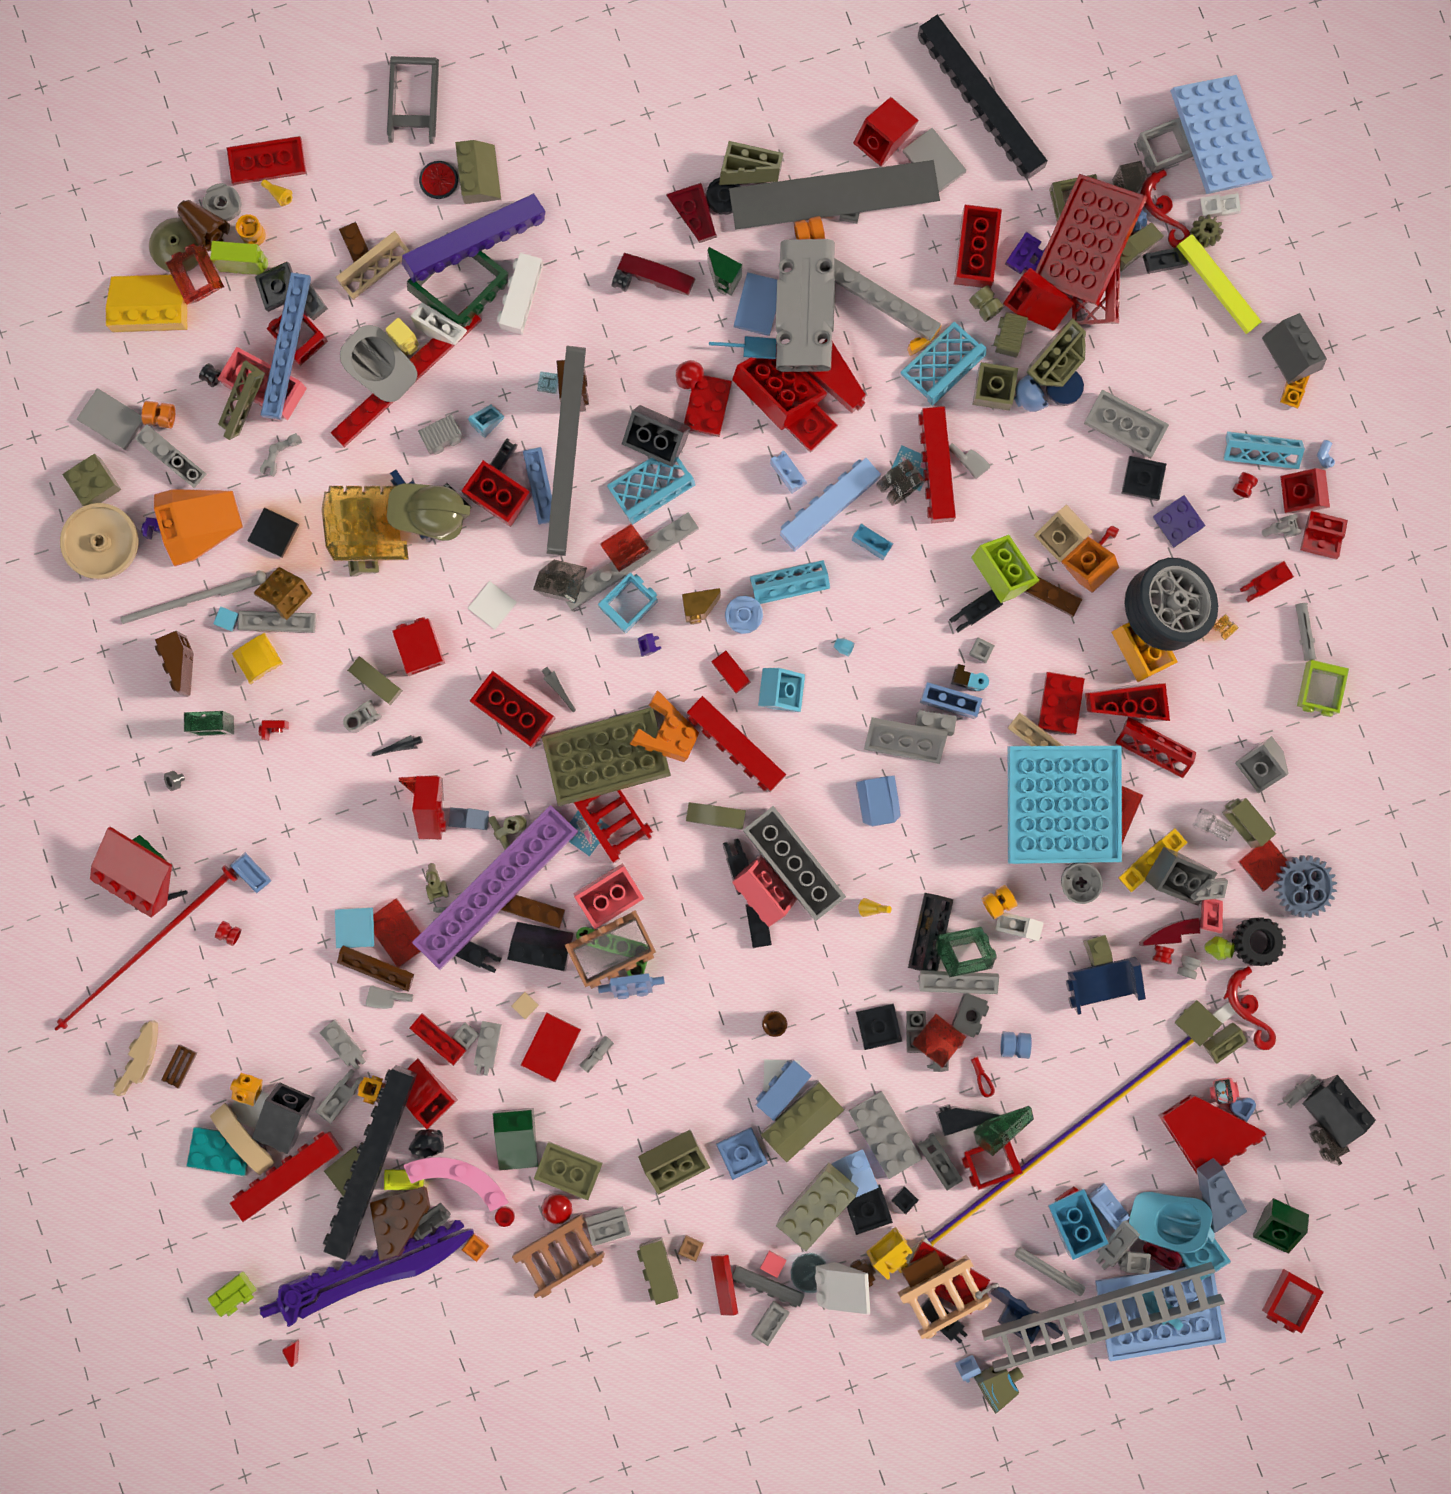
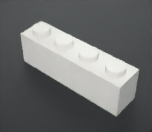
(520, 294)

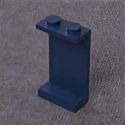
(1105, 983)

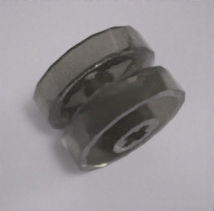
(900, 482)

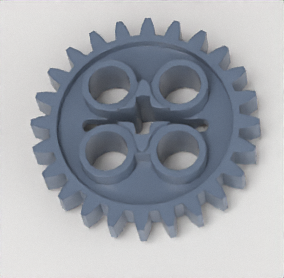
(1322, 883)

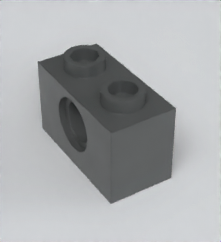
(967, 1003)

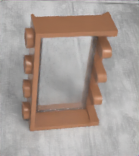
(611, 949)

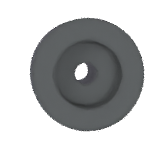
(173, 780)

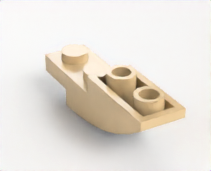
(142, 1052)

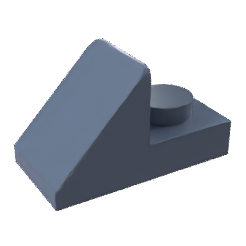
(468, 818)

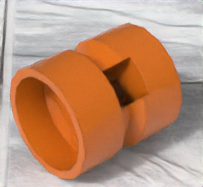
(809, 230)
(158, 414)

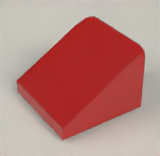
(291, 1353)

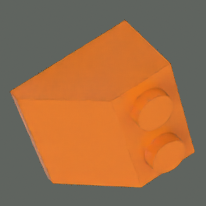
(1091, 564)

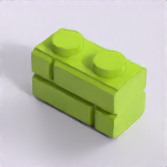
(231, 1294)

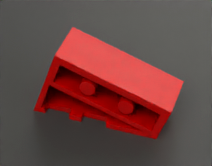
(428, 808)

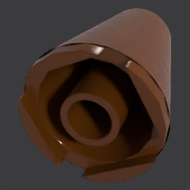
(202, 223)

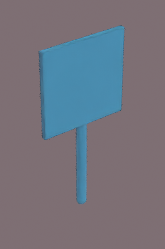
(754, 347)

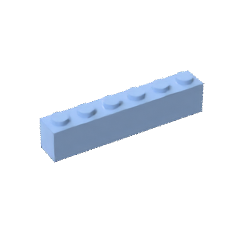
(830, 504)

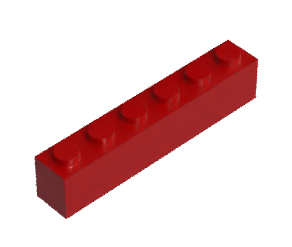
(938, 465)
(736, 744)
(286, 1176)

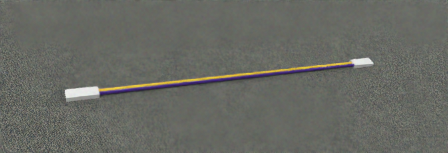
(1221, 1014)

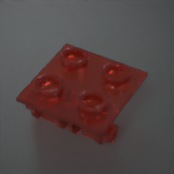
(939, 1040)

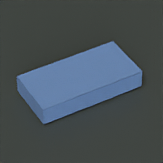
(250, 872)

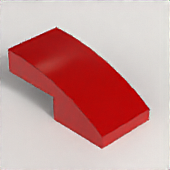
(731, 672)

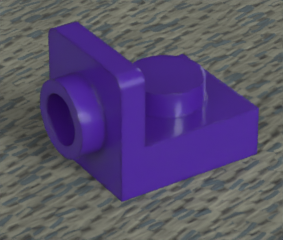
(148, 527)

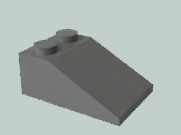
(1178, 875)

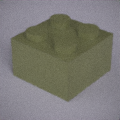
(995, 386)
(91, 481)

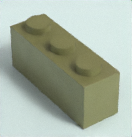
(658, 1271)

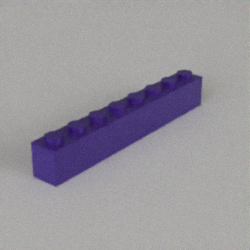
(473, 238)

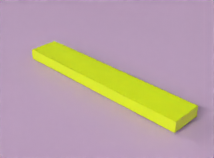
(1219, 283)

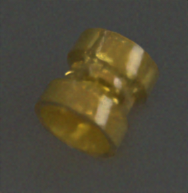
(1222, 623)

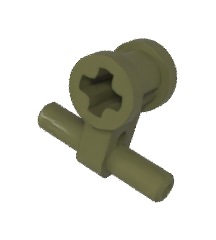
(508, 828)
(435, 887)

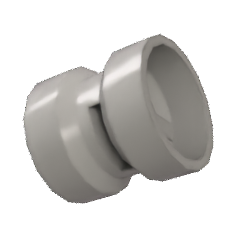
(1189, 965)

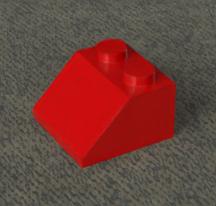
(1305, 491)

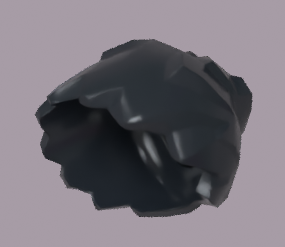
(427, 1143)

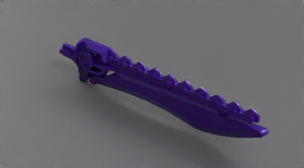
(305, 1289)

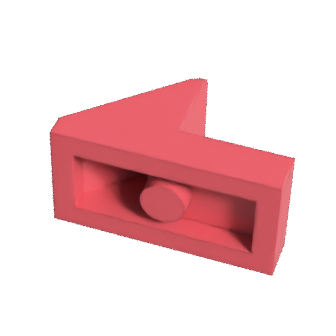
(1211, 915)

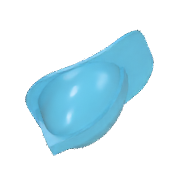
(1172, 1221)

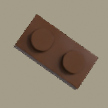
(354, 241)

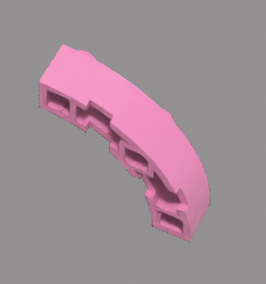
(460, 1171)

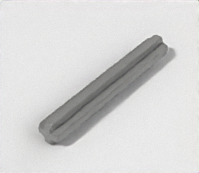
(1050, 1271)

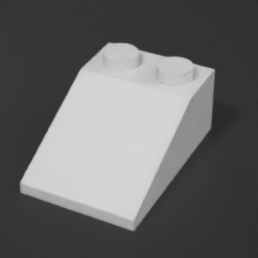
(842, 1288)

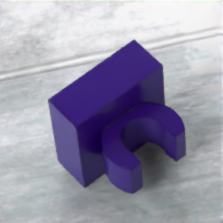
(647, 644)

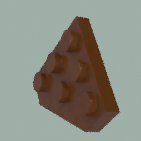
(397, 1220)

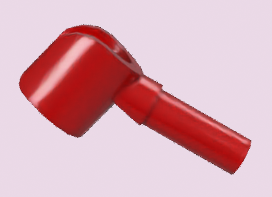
(1111, 531)

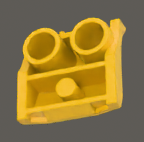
(257, 658)

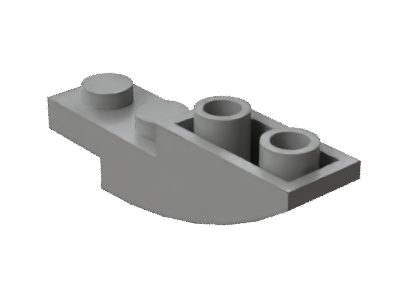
(170, 456)

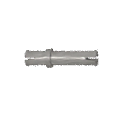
(1307, 640)

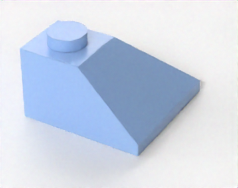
(858, 1171)

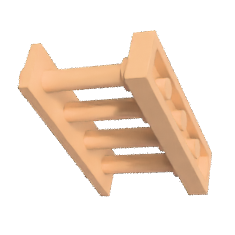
(944, 1277)

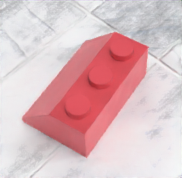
(764, 891)
(608, 896)

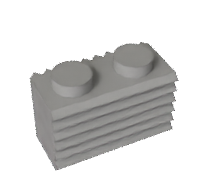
(441, 434)
(936, 721)

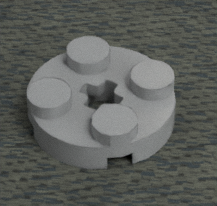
(227, 193)

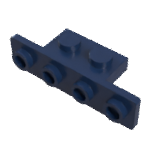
(1016, 1309)

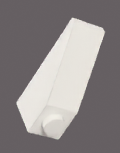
(437, 325)

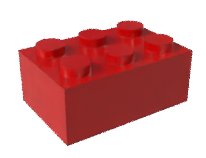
(496, 493)

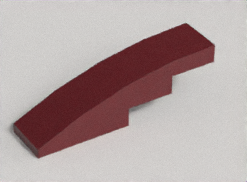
(656, 274)

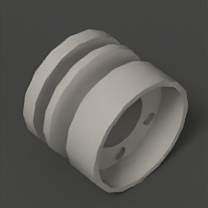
(1089, 891)

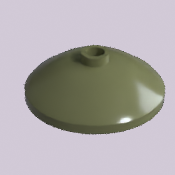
(162, 248)

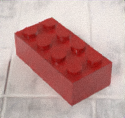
(977, 246)
(512, 709)

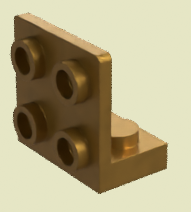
(284, 592)

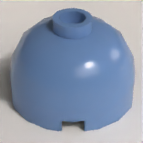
(1030, 395)

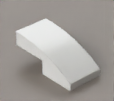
(1220, 205)

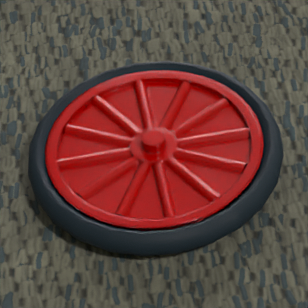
(438, 179)

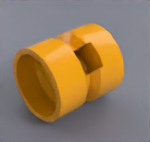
(250, 230)
(993, 905)

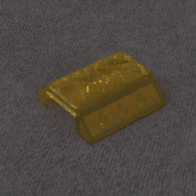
(358, 525)

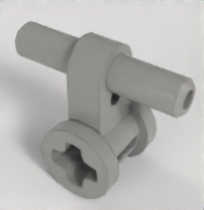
(1286, 525)

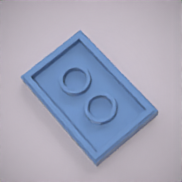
(757, 304)

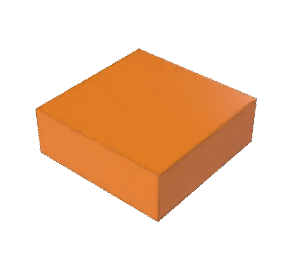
(475, 1247)

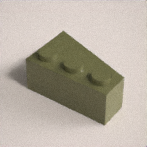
(750, 164)

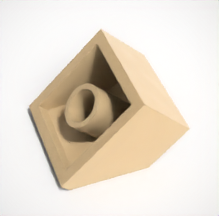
(1063, 533)

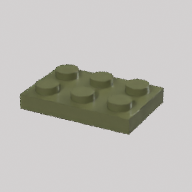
(568, 1170)

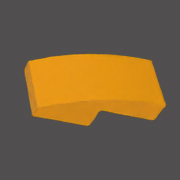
(918, 344)
(1294, 392)

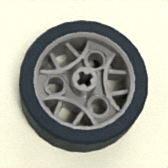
(1172, 592)

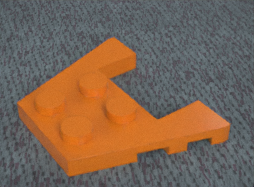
(674, 736)

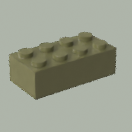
(817, 1207)

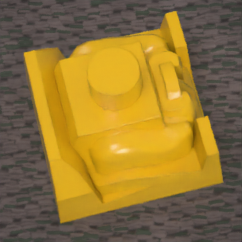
(889, 1253)

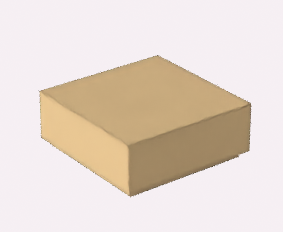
(525, 1005)

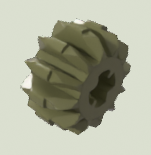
(1212, 227)

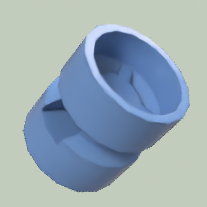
(1016, 1045)

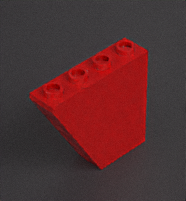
(1208, 1132)

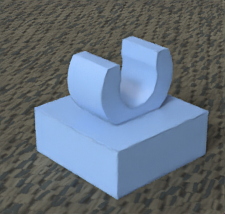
(968, 1368)

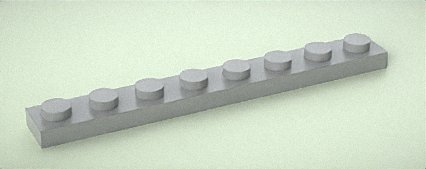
(884, 300)
(657, 544)

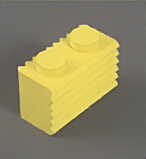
(402, 337)

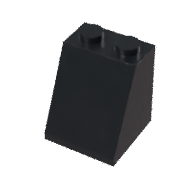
(282, 1117)

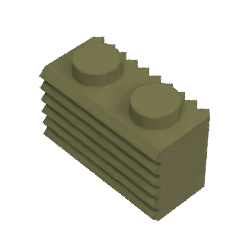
(1011, 334)

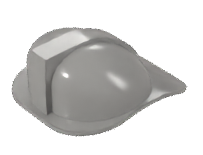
(378, 363)

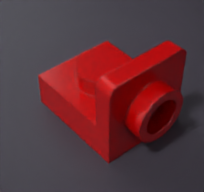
(276, 726)

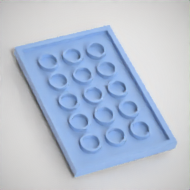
(1221, 134)
(1198, 1330)

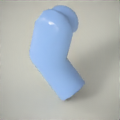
(1323, 456)

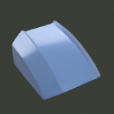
(878, 800)

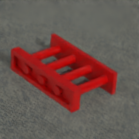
(604, 834)

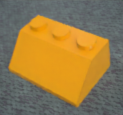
(1140, 656)

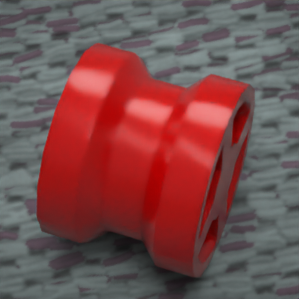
(1163, 954)

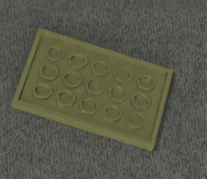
(600, 757)

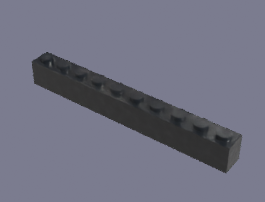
(981, 97)
(370, 1162)

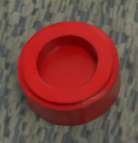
(504, 1216)

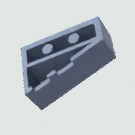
(1219, 1195)

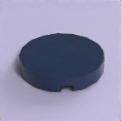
(1069, 392)

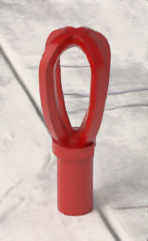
(980, 1071)

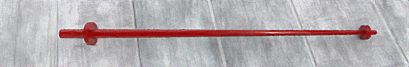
(229, 873)

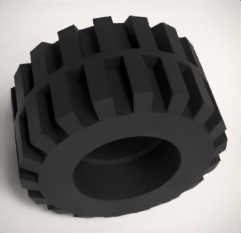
(1273, 935)

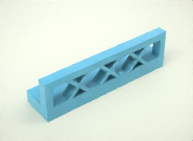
(1264, 443)
(790, 585)

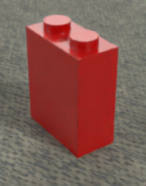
(418, 646)

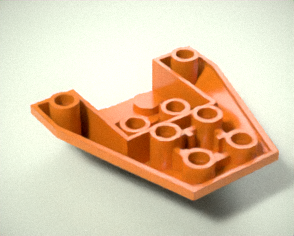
(195, 521)

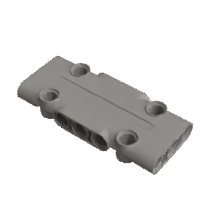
(805, 305)

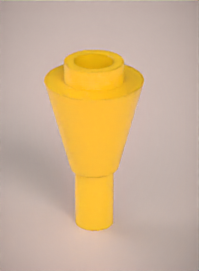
(281, 195)
(868, 908)

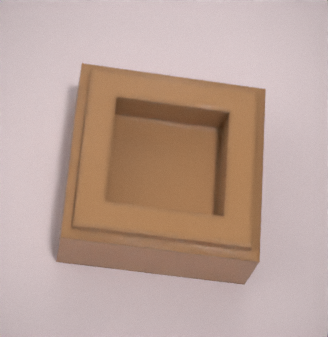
(690, 1248)

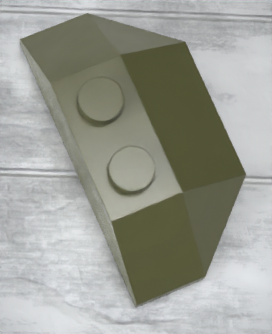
(1060, 356)

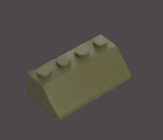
(802, 1121)

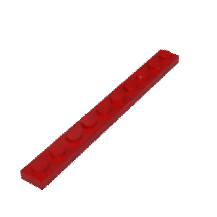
(374, 406)

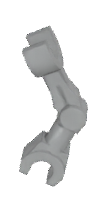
(274, 449)

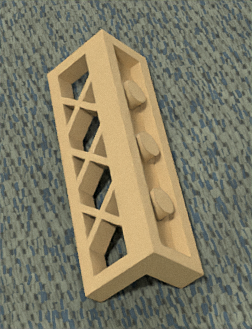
(369, 259)

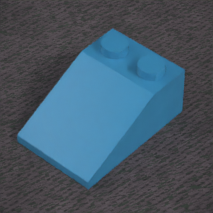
(1077, 1224)

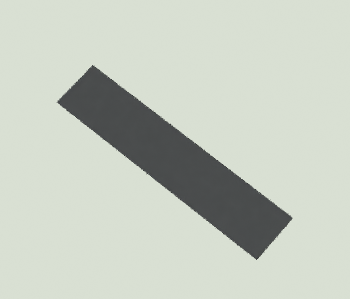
(834, 194)

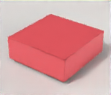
(773, 1264)

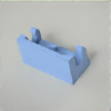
(788, 472)
(1108, 1206)

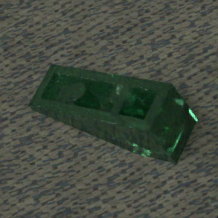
(1001, 1129)

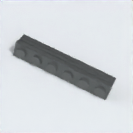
(768, 1286)

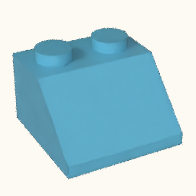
(781, 689)

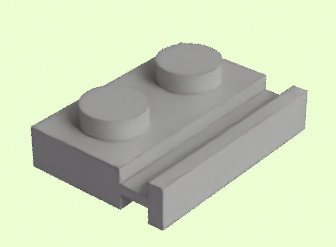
(607, 1226)

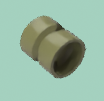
(986, 303)

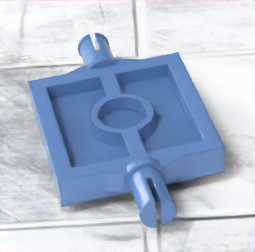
(631, 985)

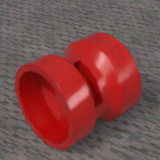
(1245, 484)
(227, 933)

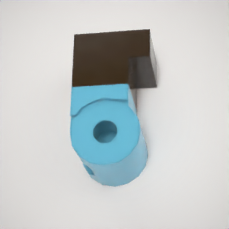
(969, 680)

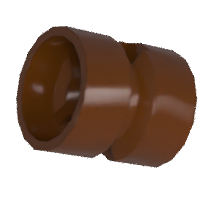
(774, 1023)

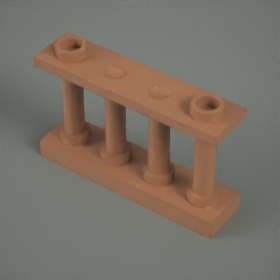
(541, 1245)

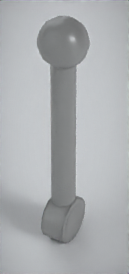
(979, 1294)

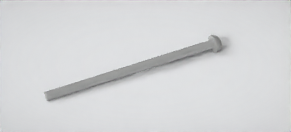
(225, 589)

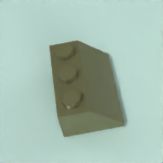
(478, 171)
(673, 1162)

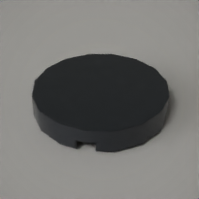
(719, 197)

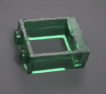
(212, 724)
(974, 935)

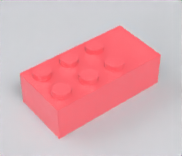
(231, 370)

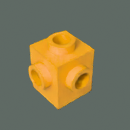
(367, 1085)
(246, 1089)

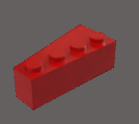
(1136, 701)

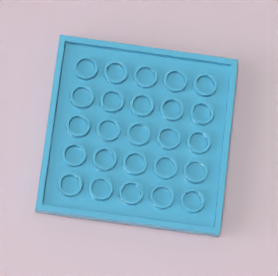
(1064, 804)

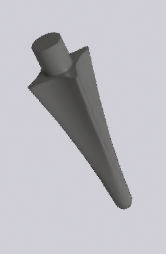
(552, 680)

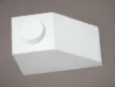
(1019, 926)

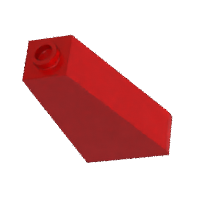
(840, 382)

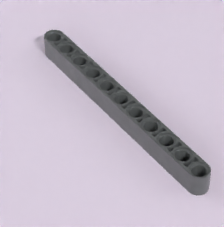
(566, 450)

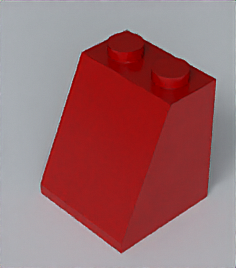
(885, 131)

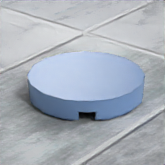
(744, 614)

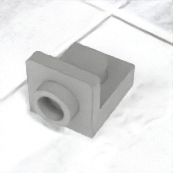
(1135, 1262)

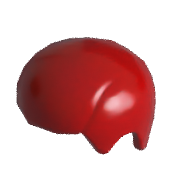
(688, 374)
(556, 1208)

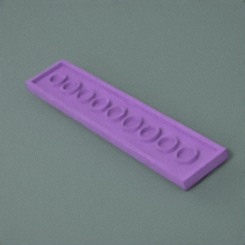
(494, 887)

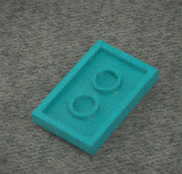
(213, 1153)

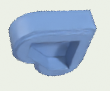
(1243, 1108)

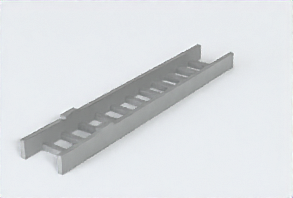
(1136, 1291)

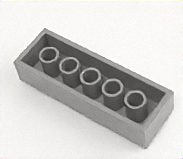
(794, 863)

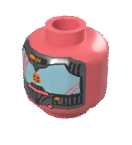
(1224, 1091)

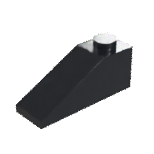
(957, 1119)

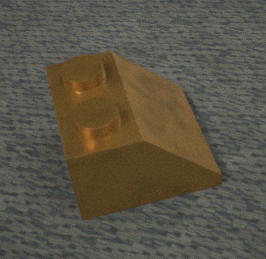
(699, 604)

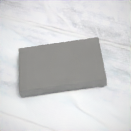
(932, 147)
(111, 419)

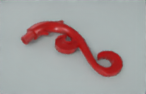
(1167, 205)
(1252, 1006)

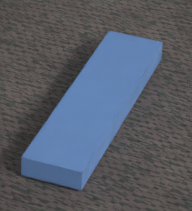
(539, 483)

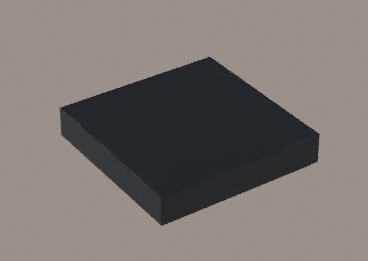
(274, 285)
(1144, 478)
(273, 532)
(879, 1026)
(869, 1211)

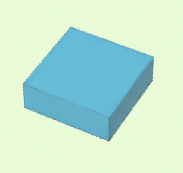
(226, 619)

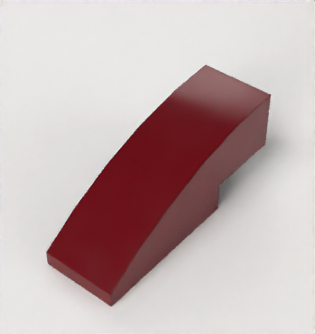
(1172, 932)

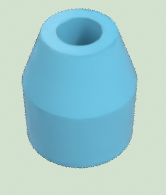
(844, 646)

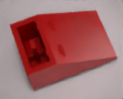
(1038, 300)
(428, 1096)

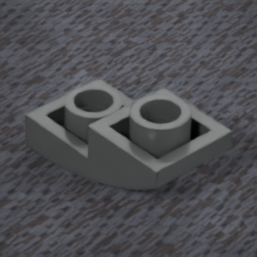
(914, 1025)

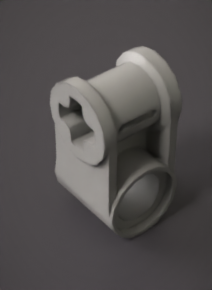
(362, 716)

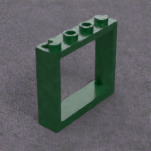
(477, 305)

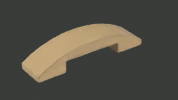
(241, 1140)

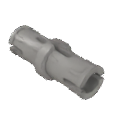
(596, 1054)
(1301, 1091)

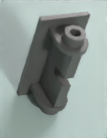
(433, 1218)

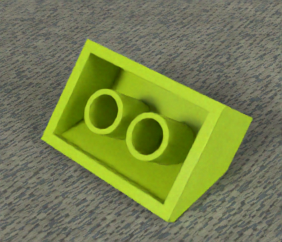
(1004, 568)

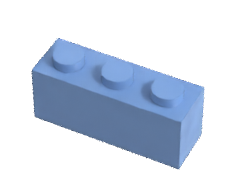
(951, 700)
(782, 1089)

